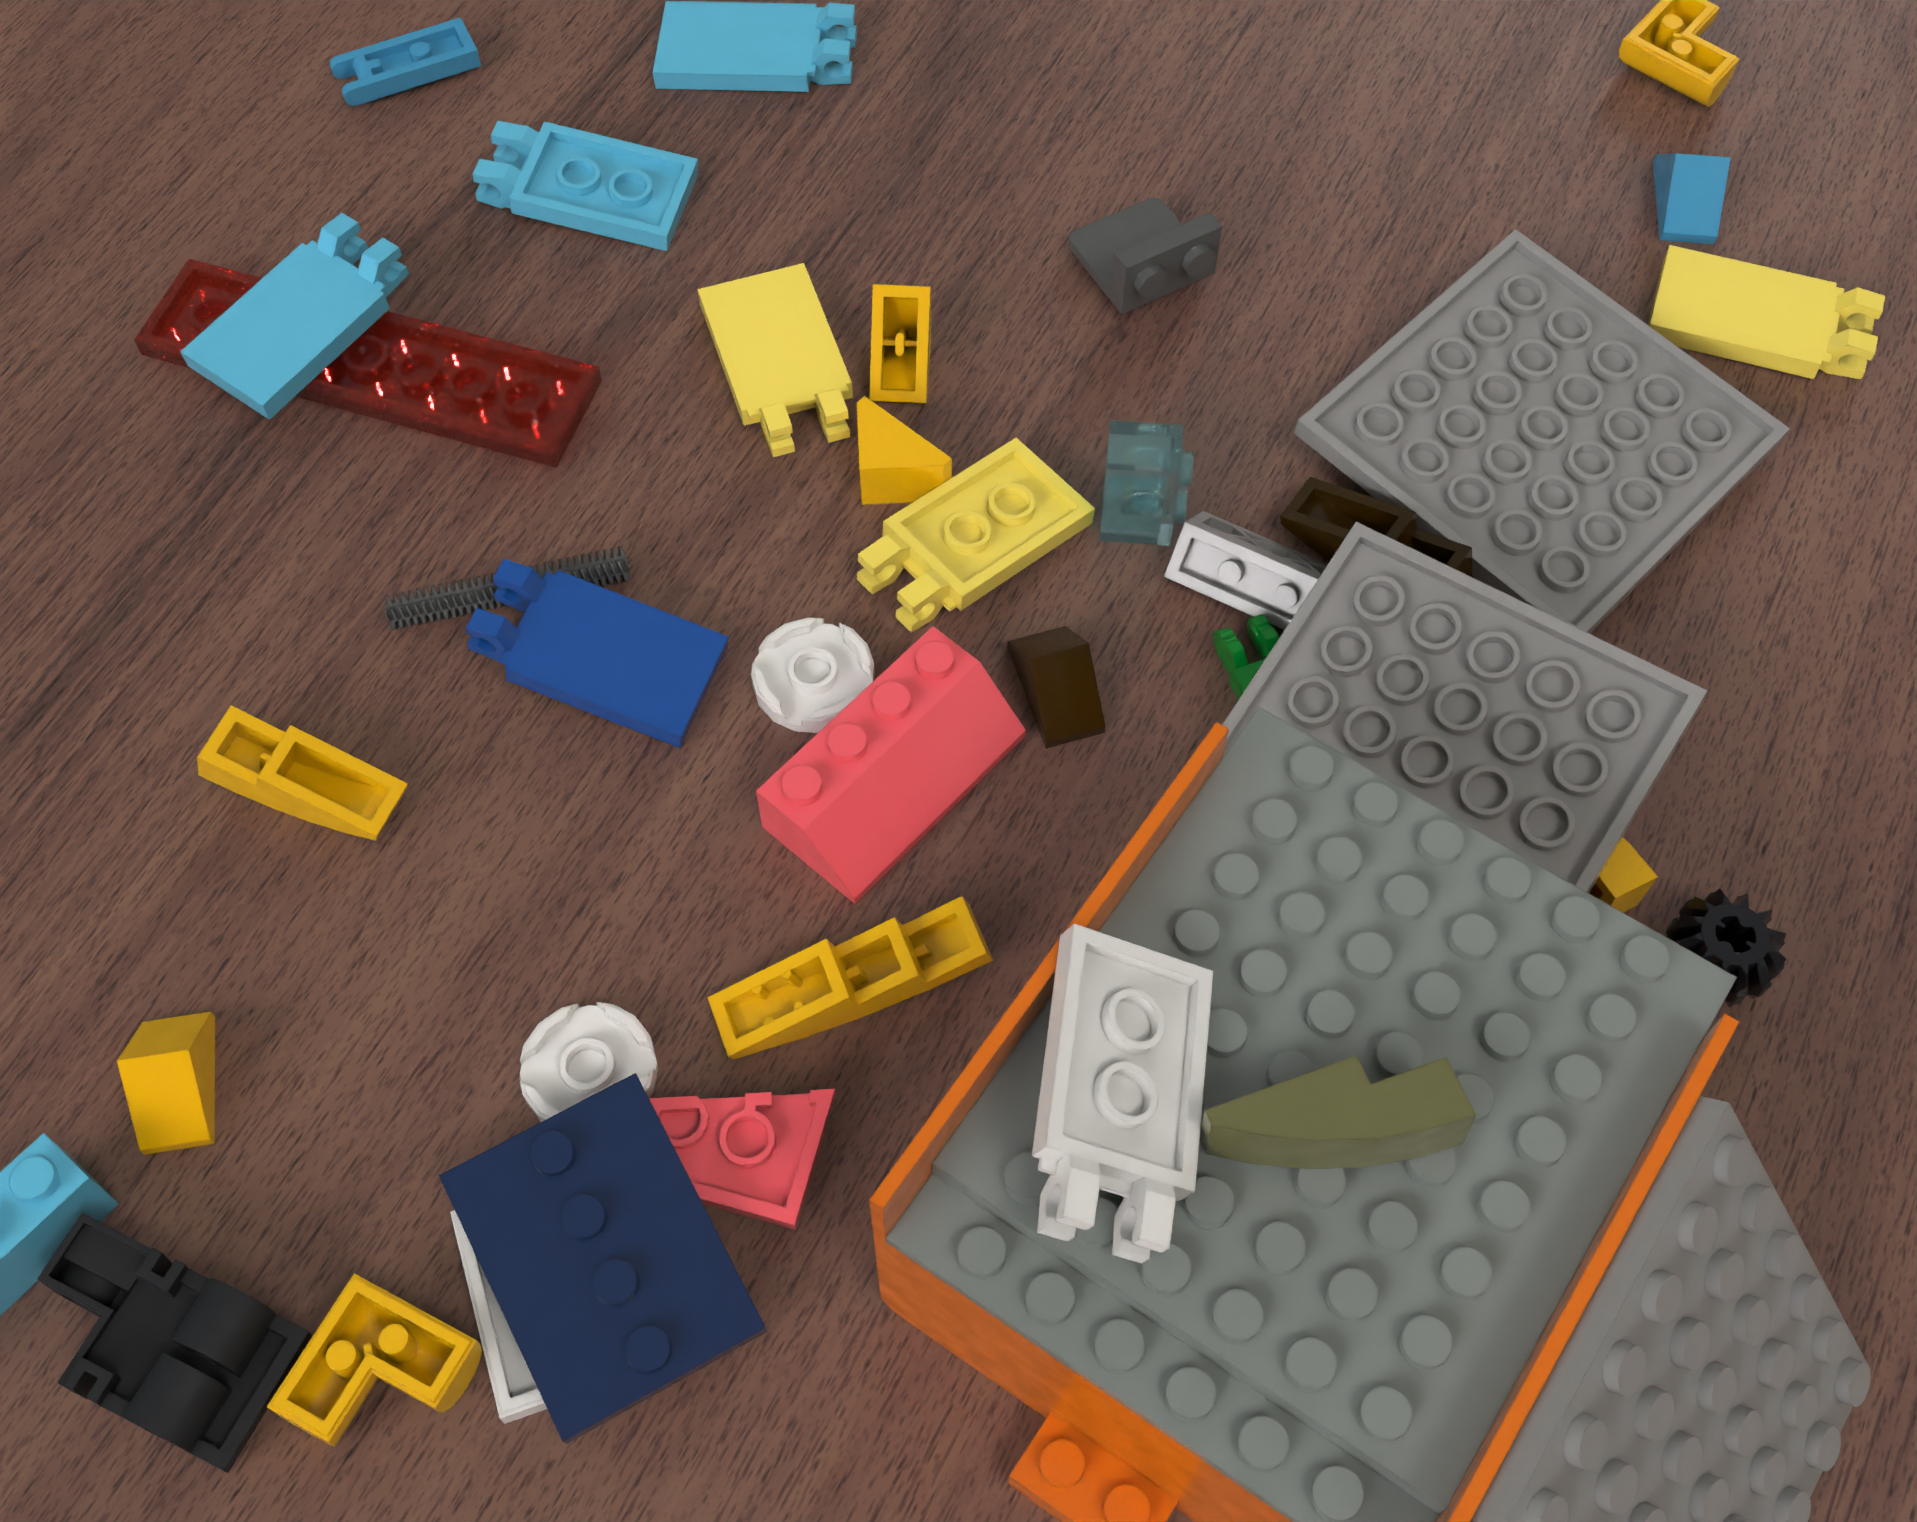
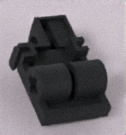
(170, 1344)

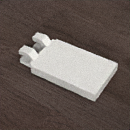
(1121, 1089)

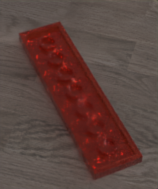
(409, 372)

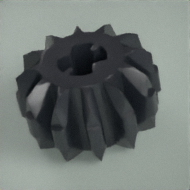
(1733, 940)

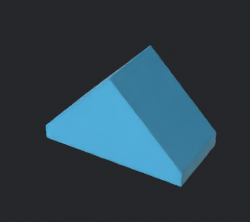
(1689, 196)

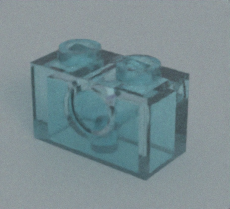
(1144, 482)

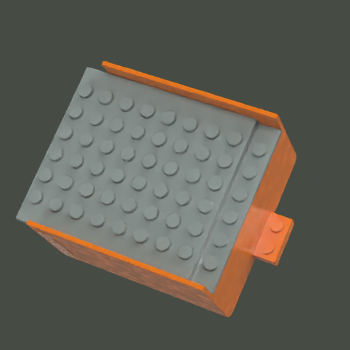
(1315, 1328)

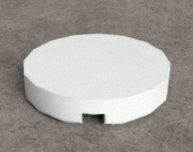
(810, 673)
(583, 1053)

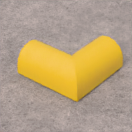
(1671, 51)
(371, 1339)

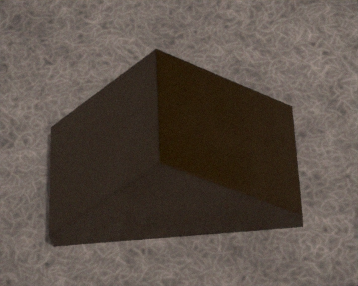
(1059, 685)

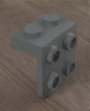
(1146, 252)

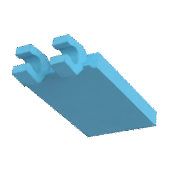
(754, 46)
(587, 182)
(298, 317)

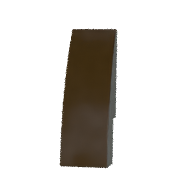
(1326, 513)

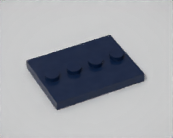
(601, 1257)

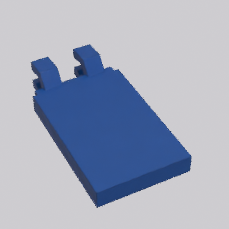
(599, 651)

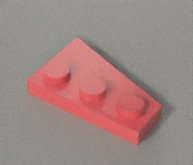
(749, 1150)

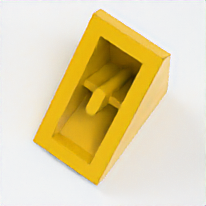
(900, 343)
(894, 459)
(171, 1082)

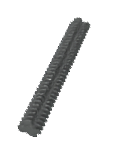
(470, 597)

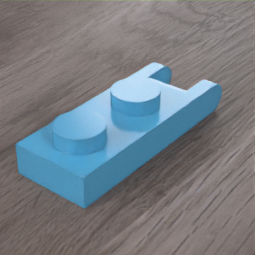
(406, 62)

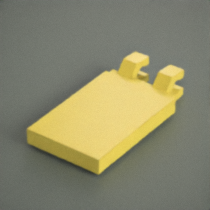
(1764, 315)
(778, 353)
(973, 533)

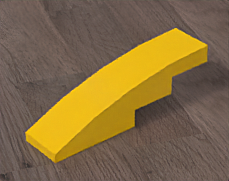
(849, 980)

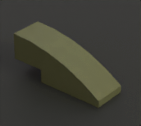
(1342, 1119)

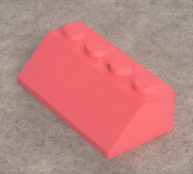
(890, 765)

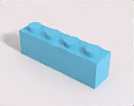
(39, 1205)

